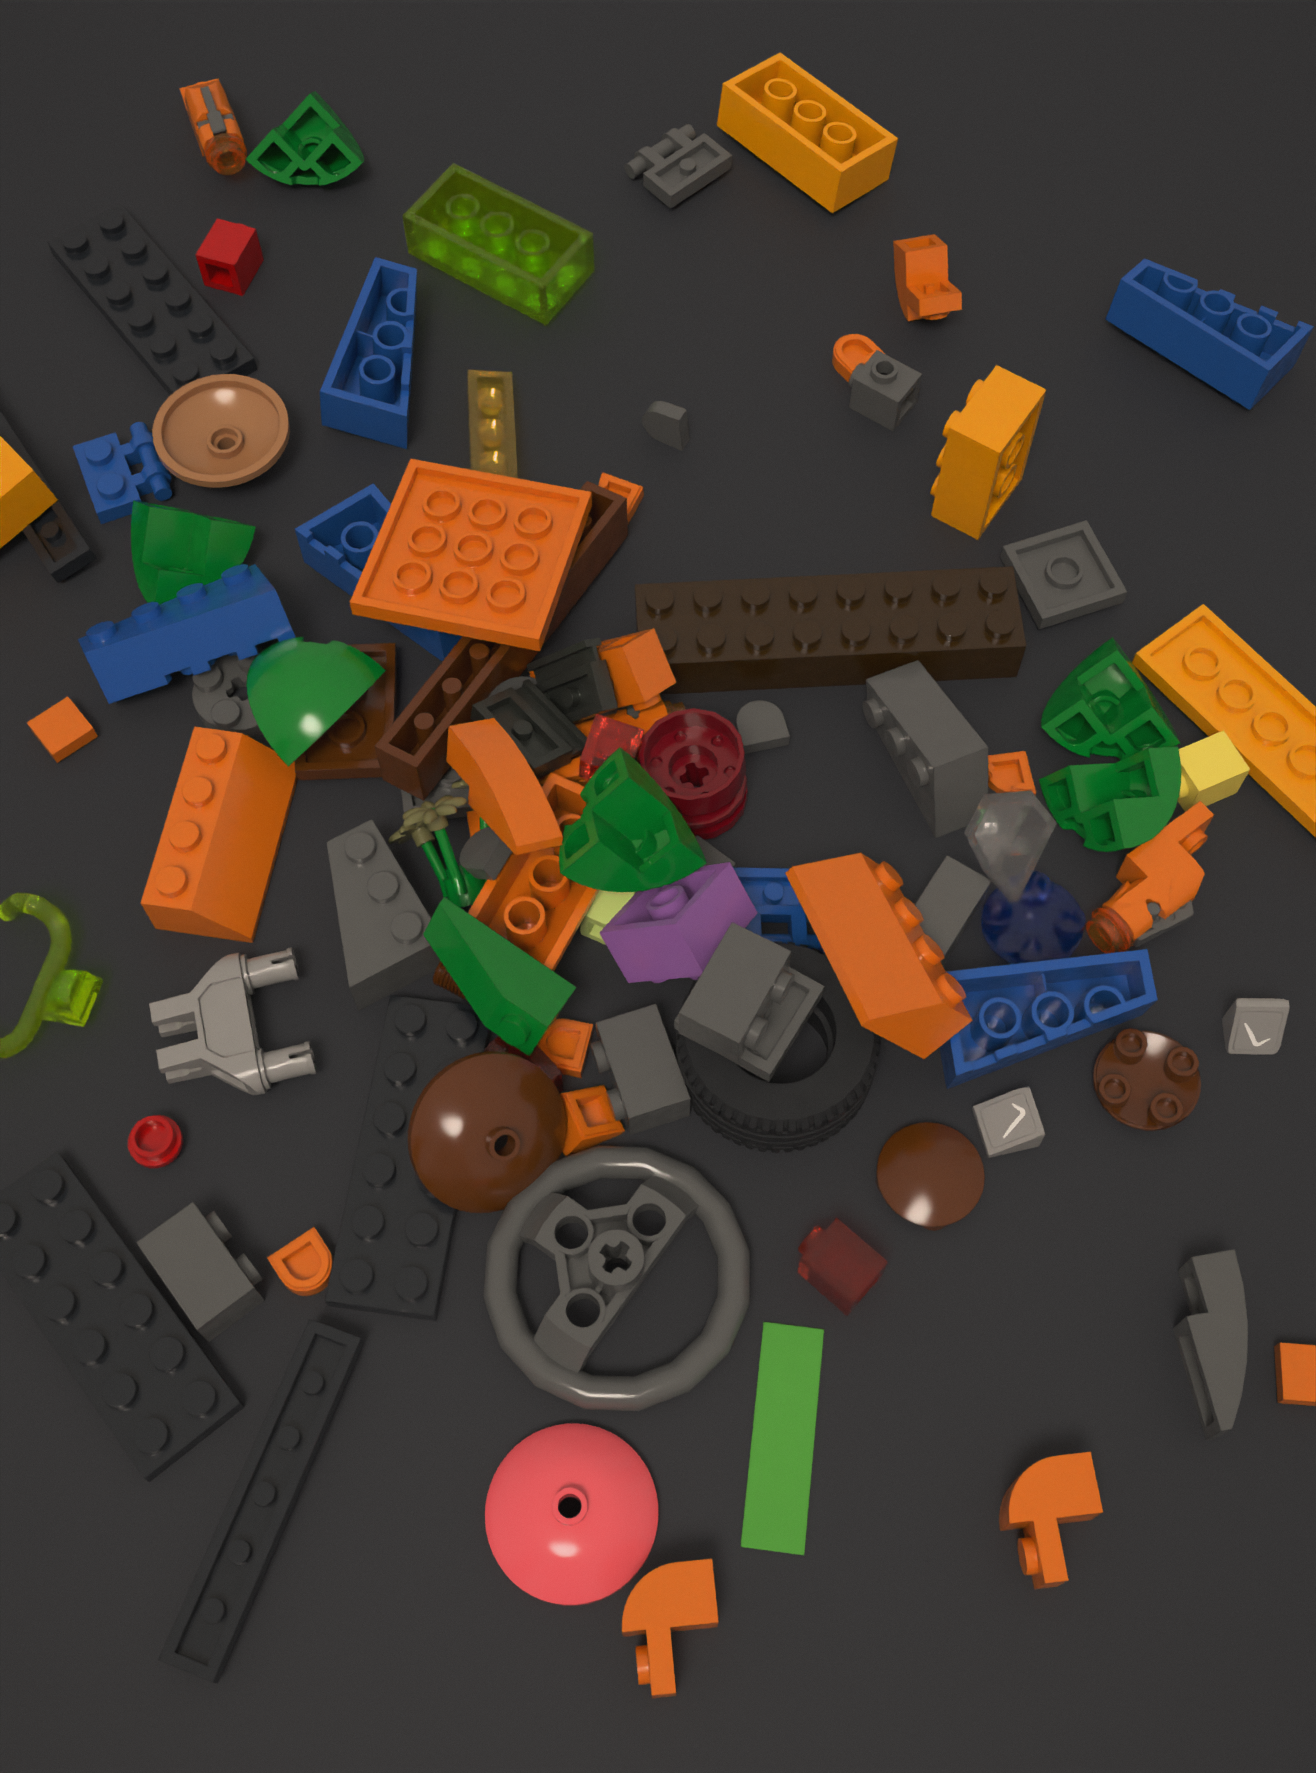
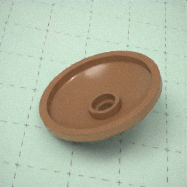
(221, 430)

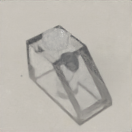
(1009, 838)

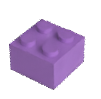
(678, 925)

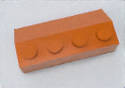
(220, 837)
(530, 897)
(881, 951)

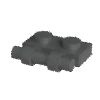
(685, 170)

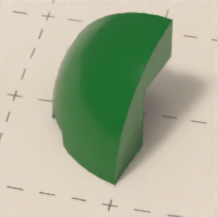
(308, 147)
(182, 548)
(304, 689)
(1107, 708)
(1116, 802)
(627, 833)

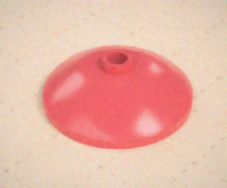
(578, 1556)

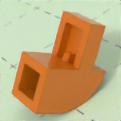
(923, 278)
(1041, 1498)
(667, 1601)

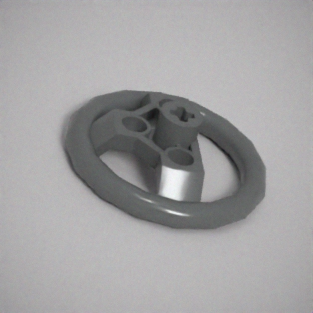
(559, 1349)

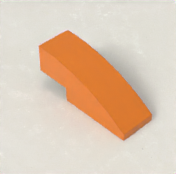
(502, 786)

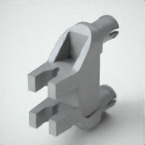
(226, 1026)

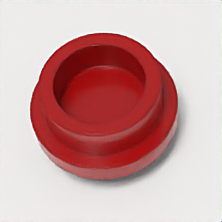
(155, 1141)

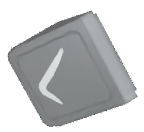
(1255, 1025)
(1009, 1123)

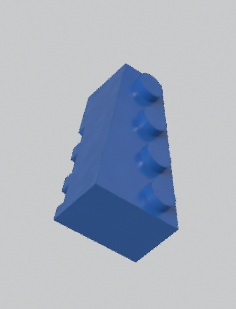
(1207, 332)
(372, 367)
(339, 547)
(186, 633)
(1043, 1006)

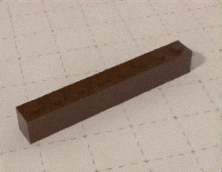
(415, 745)

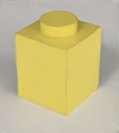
(1210, 771)

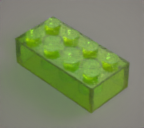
(499, 243)

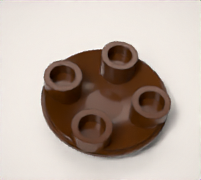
(1147, 1080)
(930, 1175)

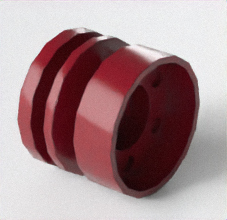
(704, 752)

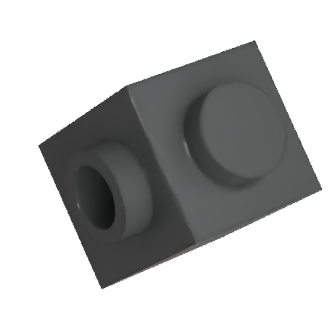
(884, 390)

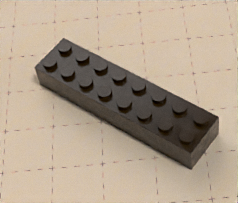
(834, 628)

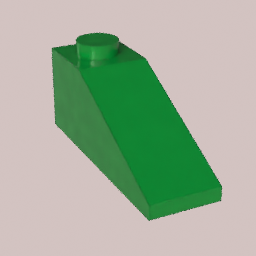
(499, 980)

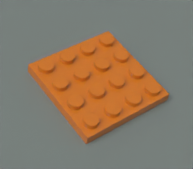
(473, 554)

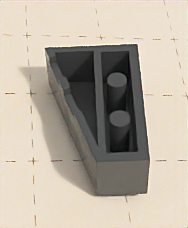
(929, 744)
(377, 917)

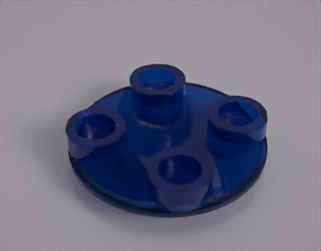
(1037, 927)

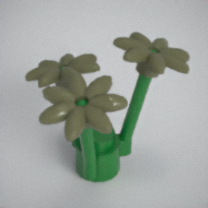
(419, 823)

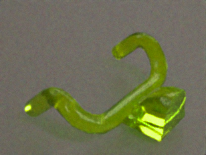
(57, 993)

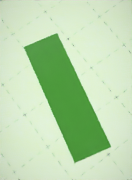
(783, 1439)

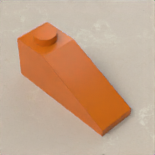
(636, 668)

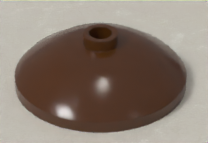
(466, 1113)

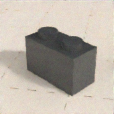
(735, 993)
(641, 1069)
(201, 1271)

